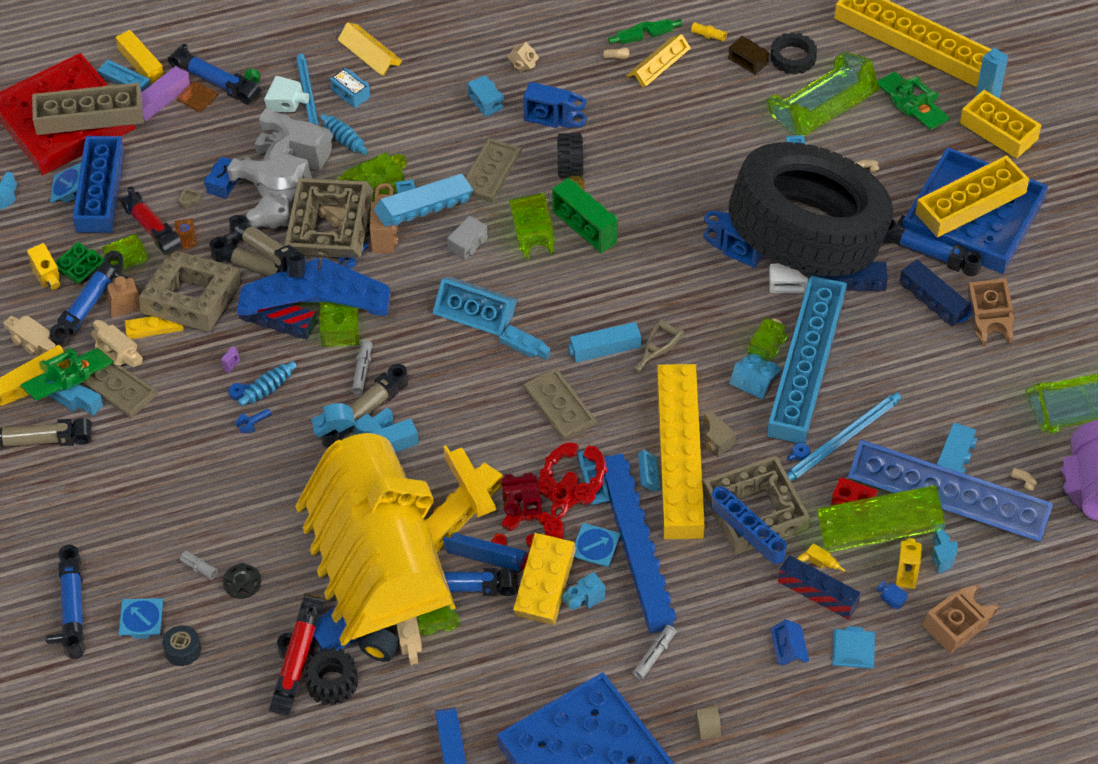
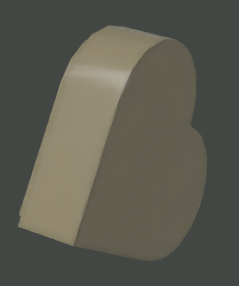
(189, 197)

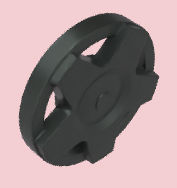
(241, 580)

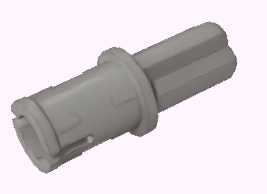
(199, 565)

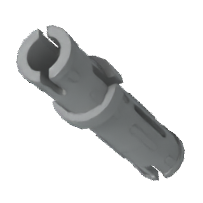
(363, 360)
(659, 645)

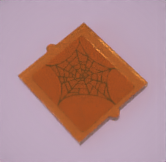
(197, 96)

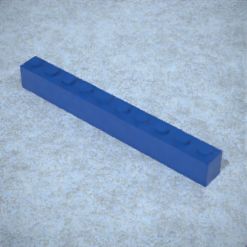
(637, 546)

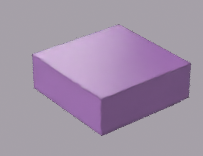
(230, 359)

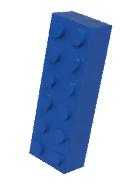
(98, 184)

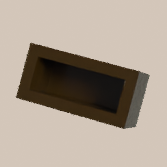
(748, 55)

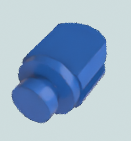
(892, 594)

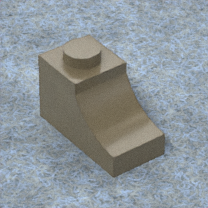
(719, 435)

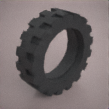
(793, 40)

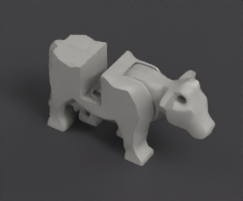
(288, 156)

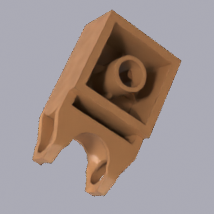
(382, 238)
(991, 309)
(958, 618)

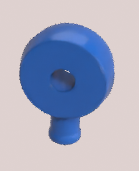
(236, 390)
(799, 452)

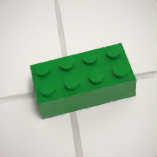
(585, 215)

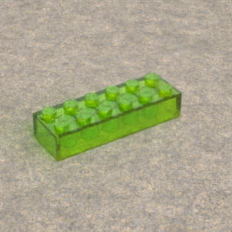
(881, 518)

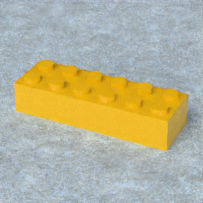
(972, 196)

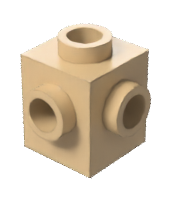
(523, 57)

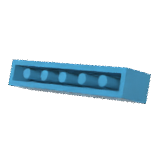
(423, 200)

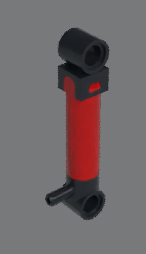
(162, 233)
(296, 654)

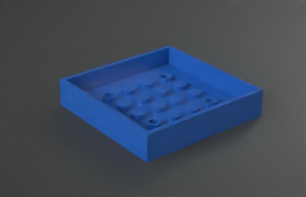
(1002, 226)
(578, 737)

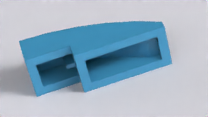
(78, 397)
(587, 471)

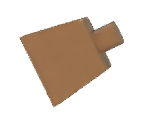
(122, 297)

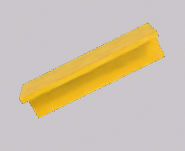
(368, 48)
(660, 60)
(469, 481)

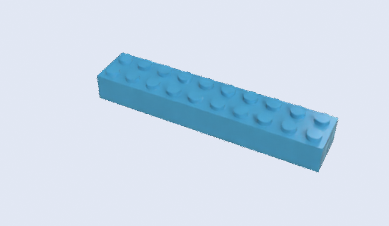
(807, 360)

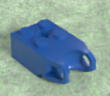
(552, 106)
(729, 240)

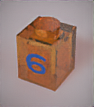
(186, 232)

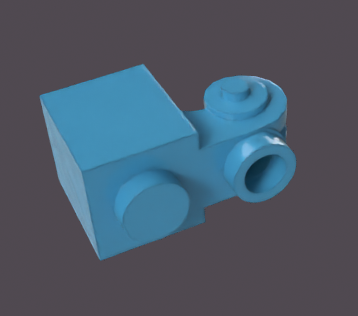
(588, 589)

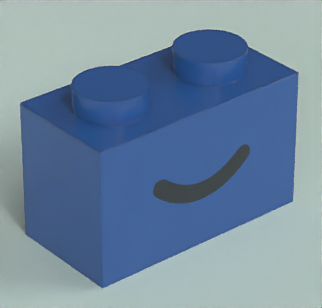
(218, 181)

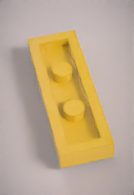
(150, 326)

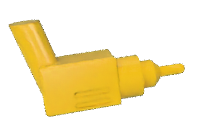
(820, 558)

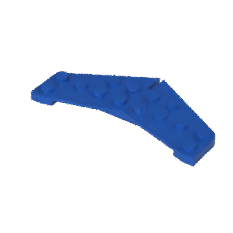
(330, 284)

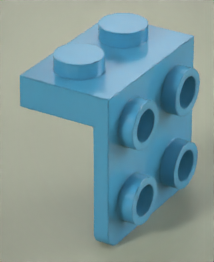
(754, 375)

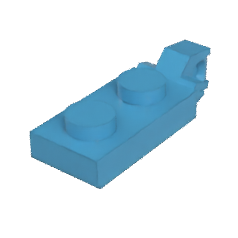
(524, 343)

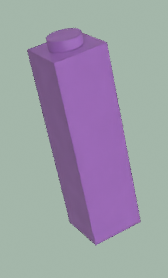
(164, 91)

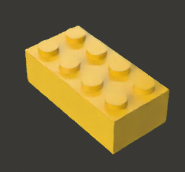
(1000, 124)
(544, 579)

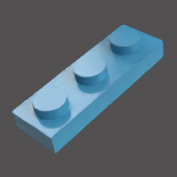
(122, 75)

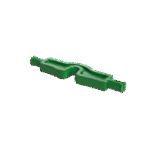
(636, 33)

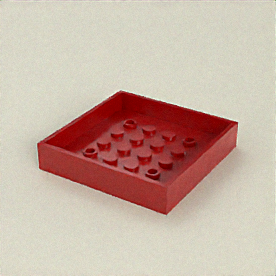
(17, 114)

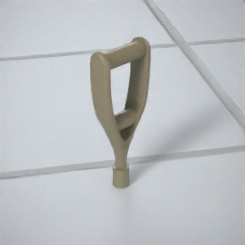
(656, 351)

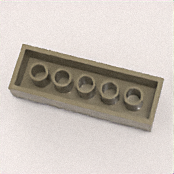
(87, 108)

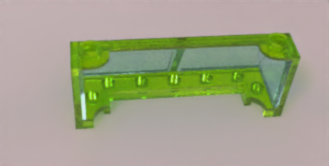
(826, 97)
(1064, 402)

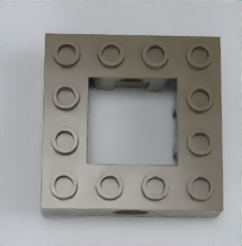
(309, 194)
(162, 302)
(765, 475)

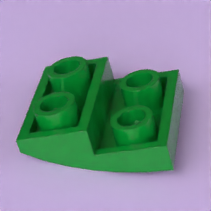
(78, 263)

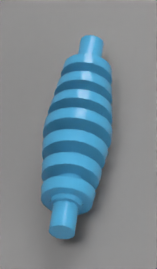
(344, 134)
(267, 383)

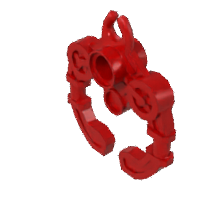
(568, 486)
(552, 527)

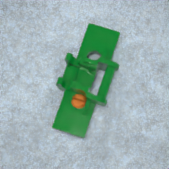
(911, 105)
(76, 373)

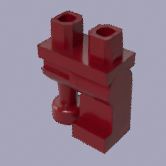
(520, 488)

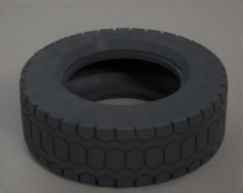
(800, 237)

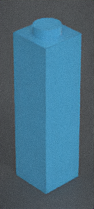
(992, 72)
(604, 342)
(401, 435)

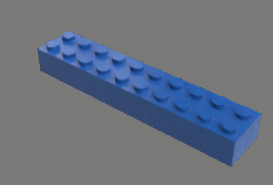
(956, 490)

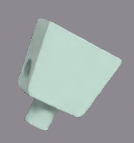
(285, 95)

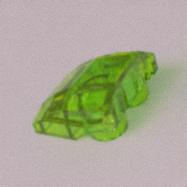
(438, 619)

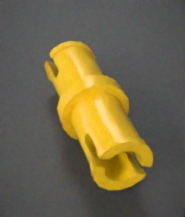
(709, 32)

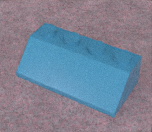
(474, 305)

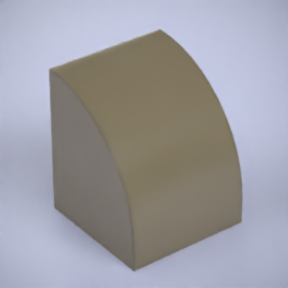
(708, 723)

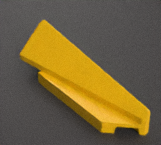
(10, 382)

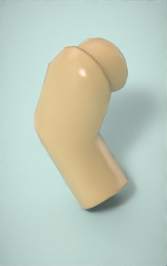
(617, 53)
(871, 164)
(1025, 476)

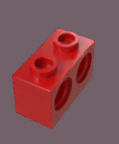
(852, 491)

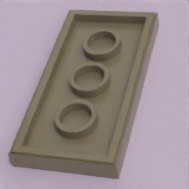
(491, 168)
(121, 389)
(560, 404)

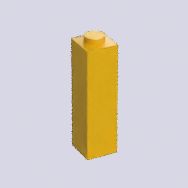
(139, 56)

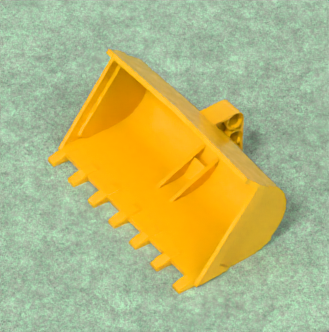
(372, 536)

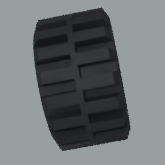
(570, 155)
(333, 690)

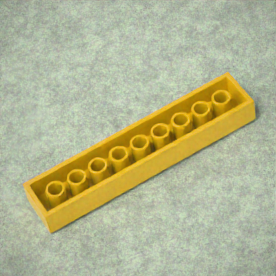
(915, 36)
(680, 452)

